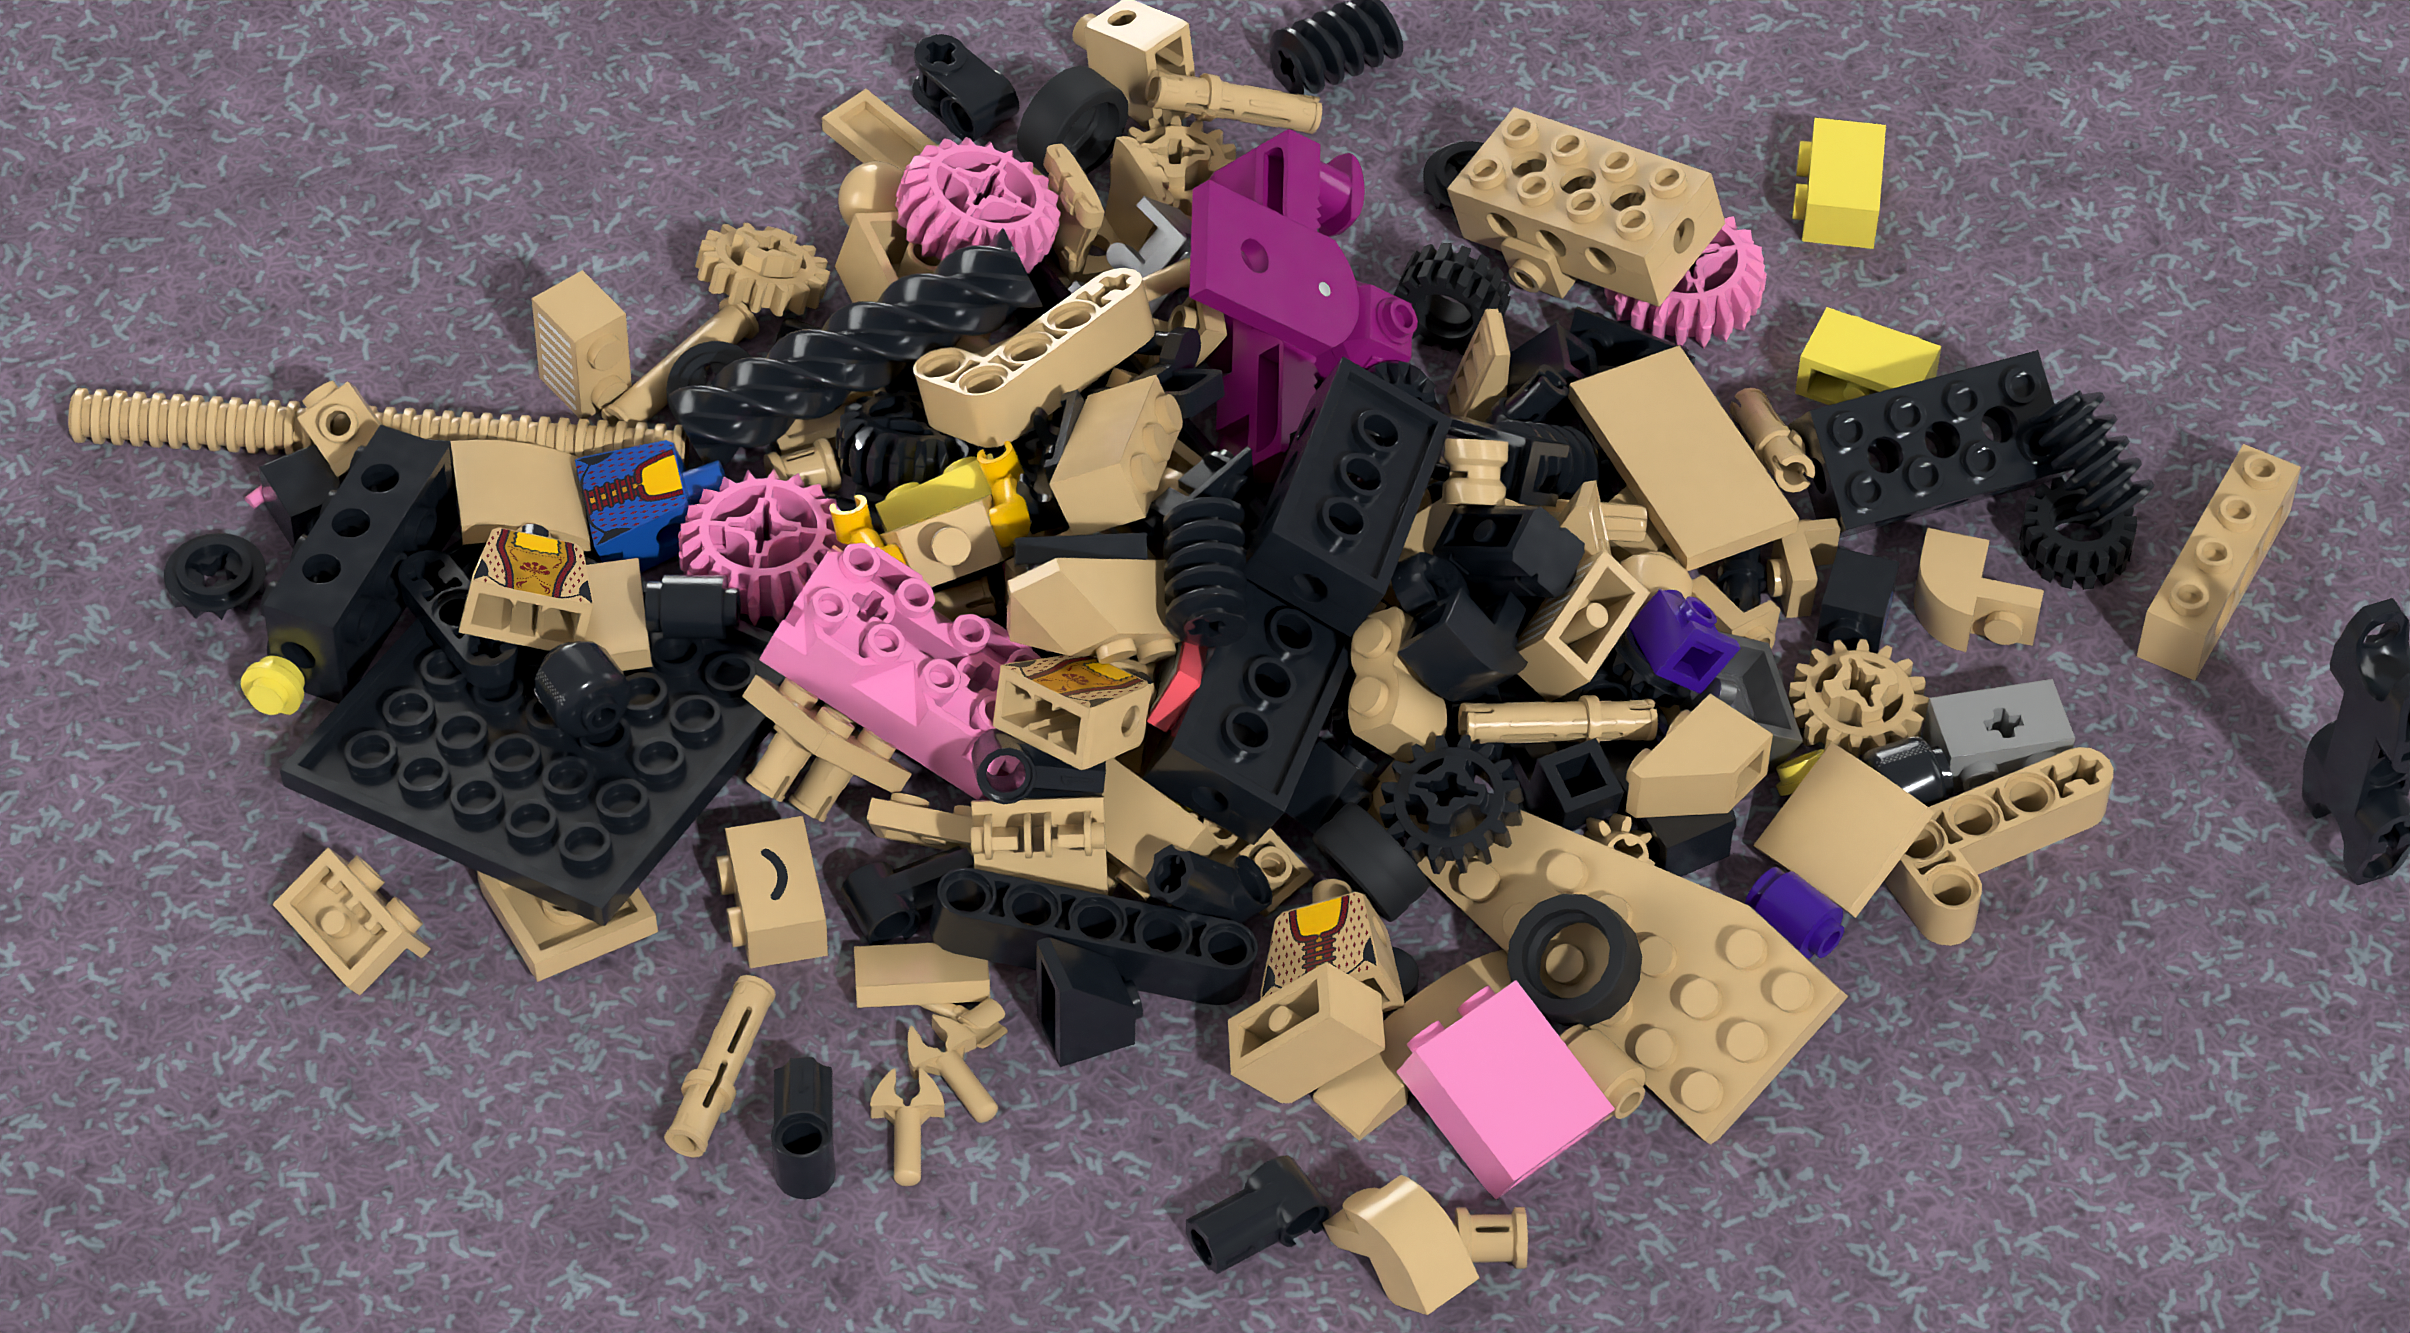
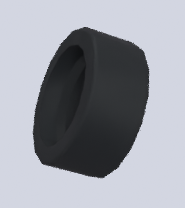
(1076, 98)
(1618, 979)

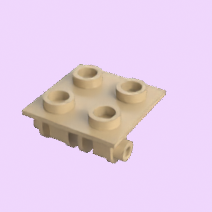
(1043, 840)

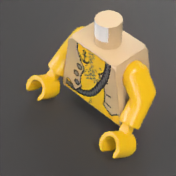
(957, 538)

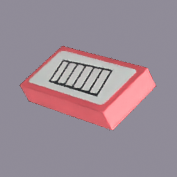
(1176, 684)

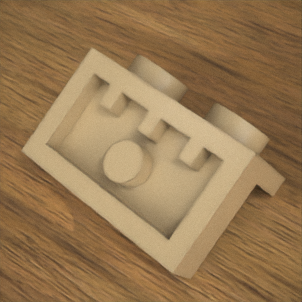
(349, 920)

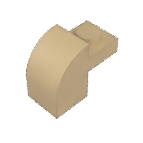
(1958, 601)
(1408, 1243)

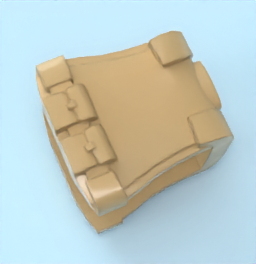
(1082, 214)

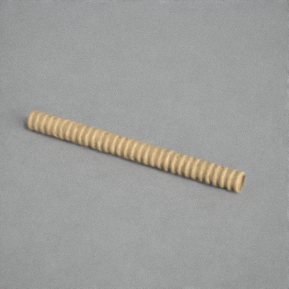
(278, 427)

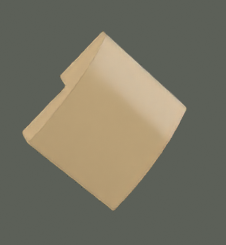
(517, 486)
(1844, 829)

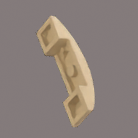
(1373, 1089)

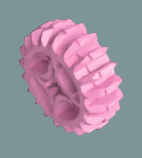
(971, 192)
(1710, 298)
(761, 537)

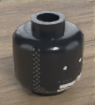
(579, 686)
(1914, 768)

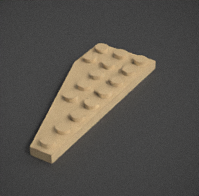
(1717, 987)

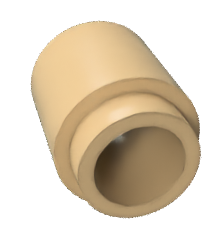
(1609, 1068)

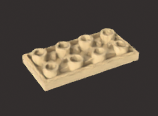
(1683, 458)

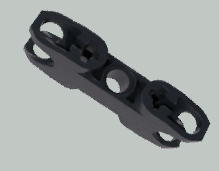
(2363, 758)

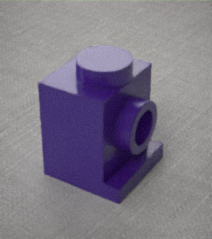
(1682, 640)

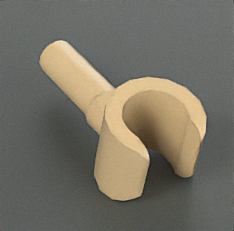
(981, 1019)

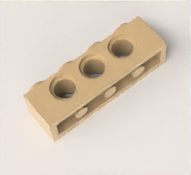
(2218, 562)

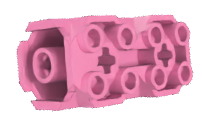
(895, 665)

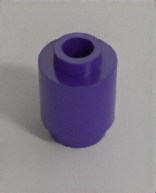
(1797, 912)

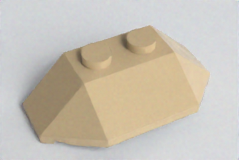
(1092, 609)

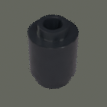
(692, 607)

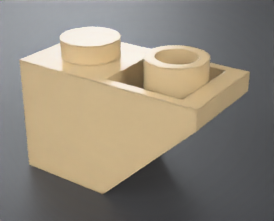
(1700, 765)

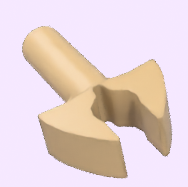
(951, 1065)
(907, 1122)

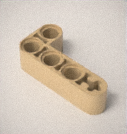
(1059, 352)
(1990, 827)

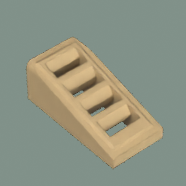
(1482, 371)

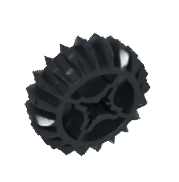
(890, 442)

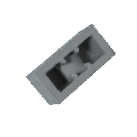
(1997, 730)

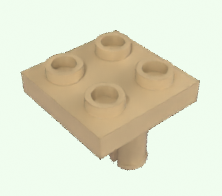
(819, 731)

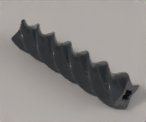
(855, 351)

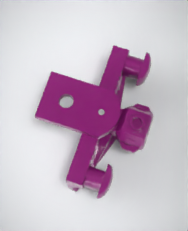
(1285, 290)

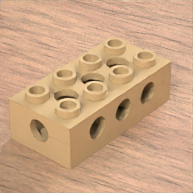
(1590, 201)

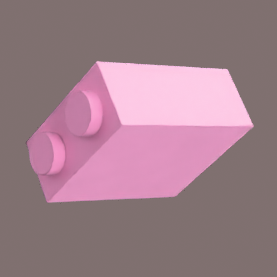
(1503, 1087)

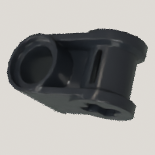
(961, 88)

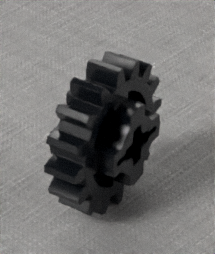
(1458, 811)

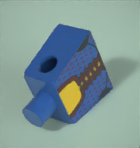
(641, 499)

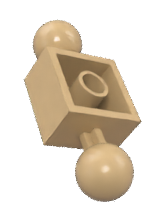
(875, 244)

